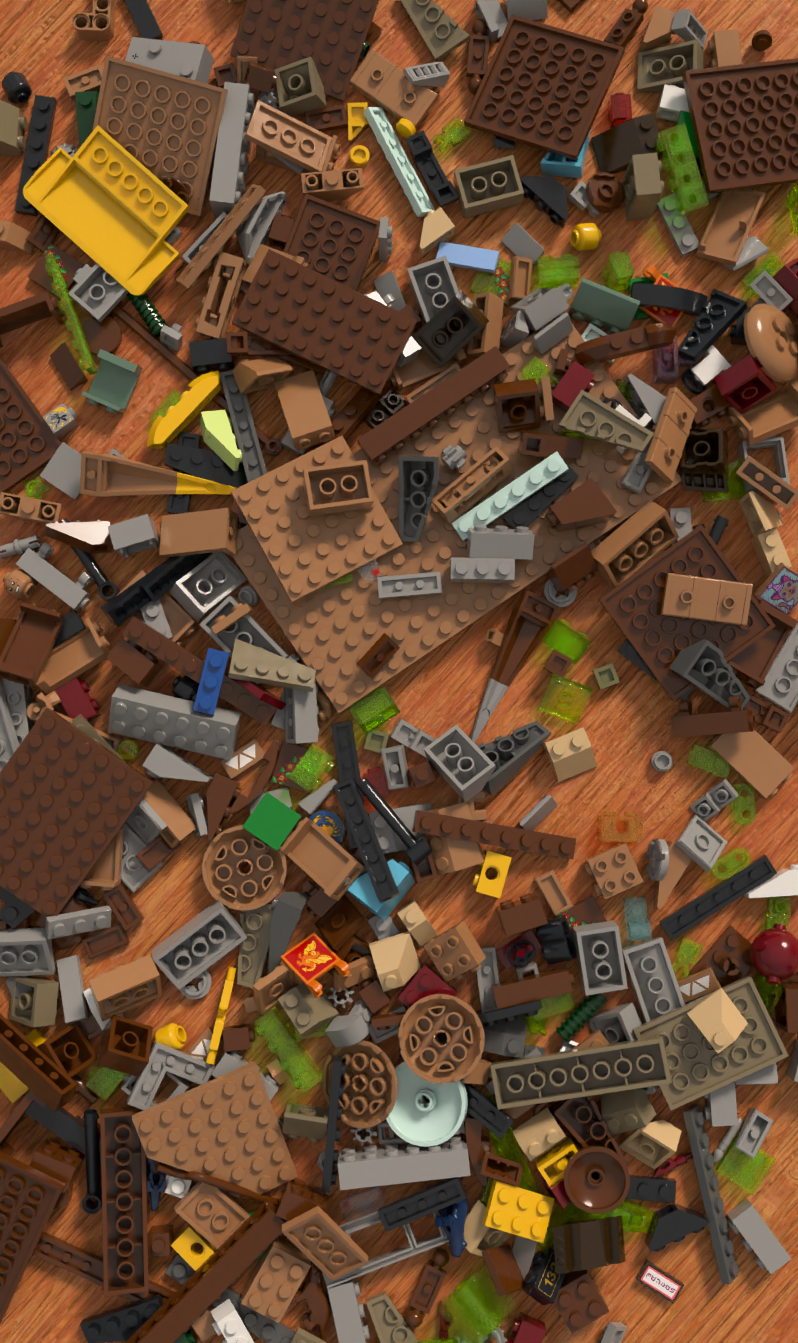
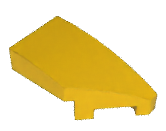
(356, 119)

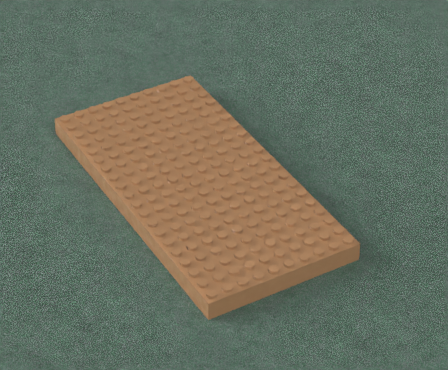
(344, 621)

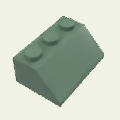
(603, 307)

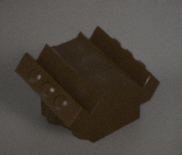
(705, 461)
(588, 1244)

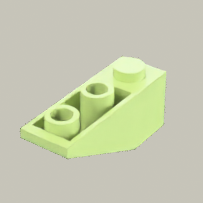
(218, 435)

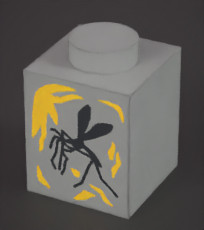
(61, 420)

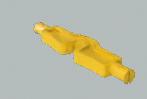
(221, 1015)

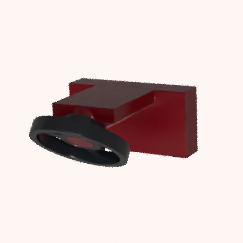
(519, 951)

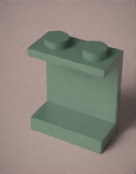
(113, 382)

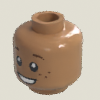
(19, 584)

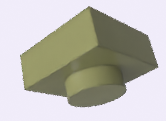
(605, 676)
(376, 741)

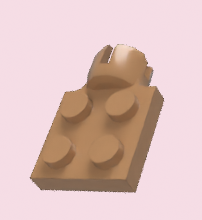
(273, 986)

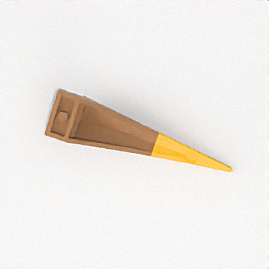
(121, 476)

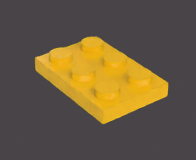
(518, 1211)

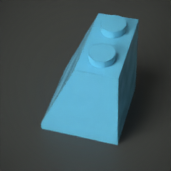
(364, 892)

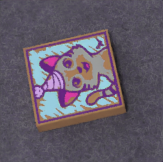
(780, 589)

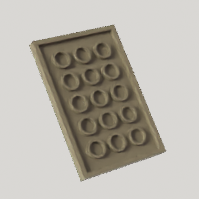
(696, 1065)

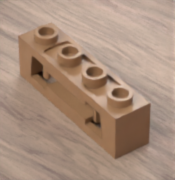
(233, 269)
(473, 485)

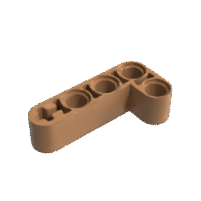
(96, 20)

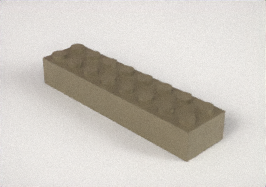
(580, 1072)

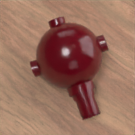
(775, 954)

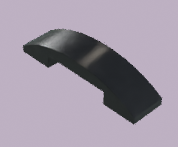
(430, 170)
(669, 298)

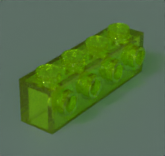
(682, 169)
(290, 1051)

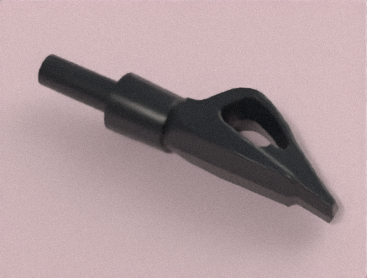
(85, 897)

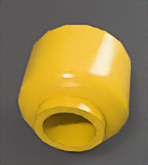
(585, 237)
(171, 1035)

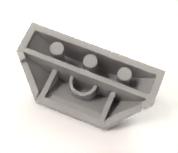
(258, 225)

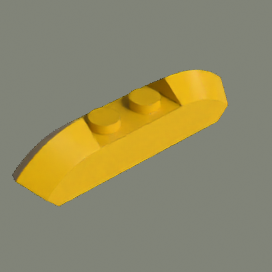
(177, 417)

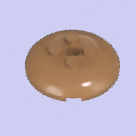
(773, 341)
(231, 885)
(420, 1043)
(363, 1104)

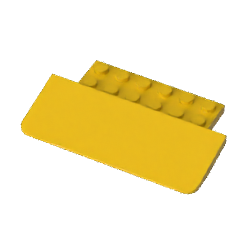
(110, 209)

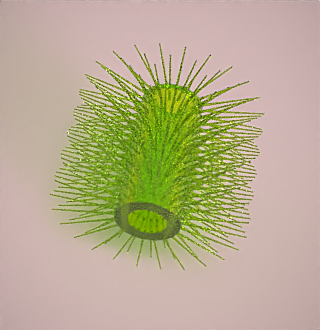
(476, 1306)

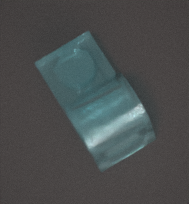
(637, 922)

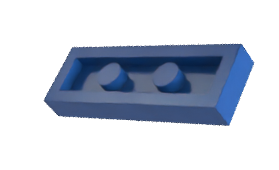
(211, 681)

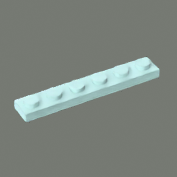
(398, 160)
(511, 494)

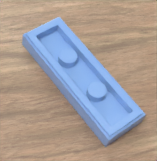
(469, 257)

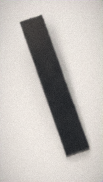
(150, 587)
(62, 1124)

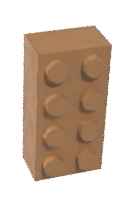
(634, 544)

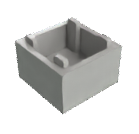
(134, 535)

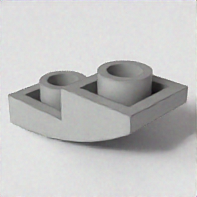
(714, 800)

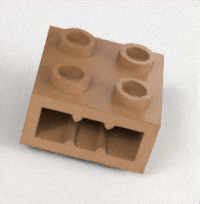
(613, 870)
(455, 952)

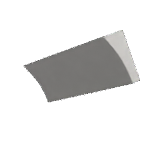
(100, 292)
(26, 952)
(652, 978)

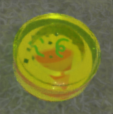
(128, 749)

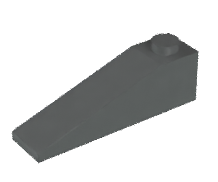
(416, 491)
(709, 671)
(512, 753)
(283, 921)
(504, 1037)

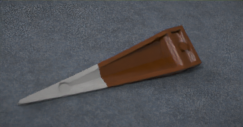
(523, 633)

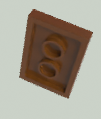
(727, 957)

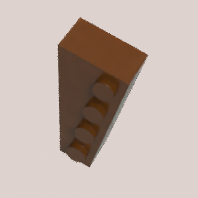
(585, 1123)

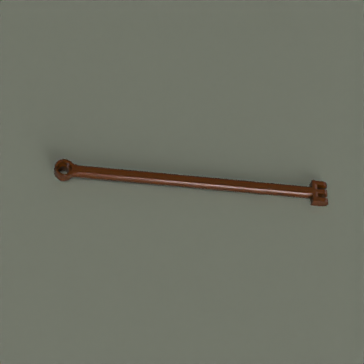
(184, 369)

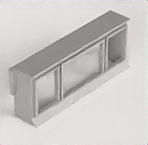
(413, 1248)

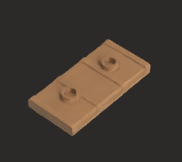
(390, 89)
(730, 225)
(670, 434)
(706, 599)

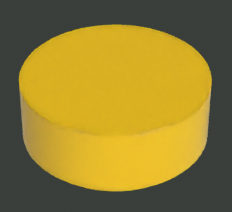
(405, 128)
(359, 156)

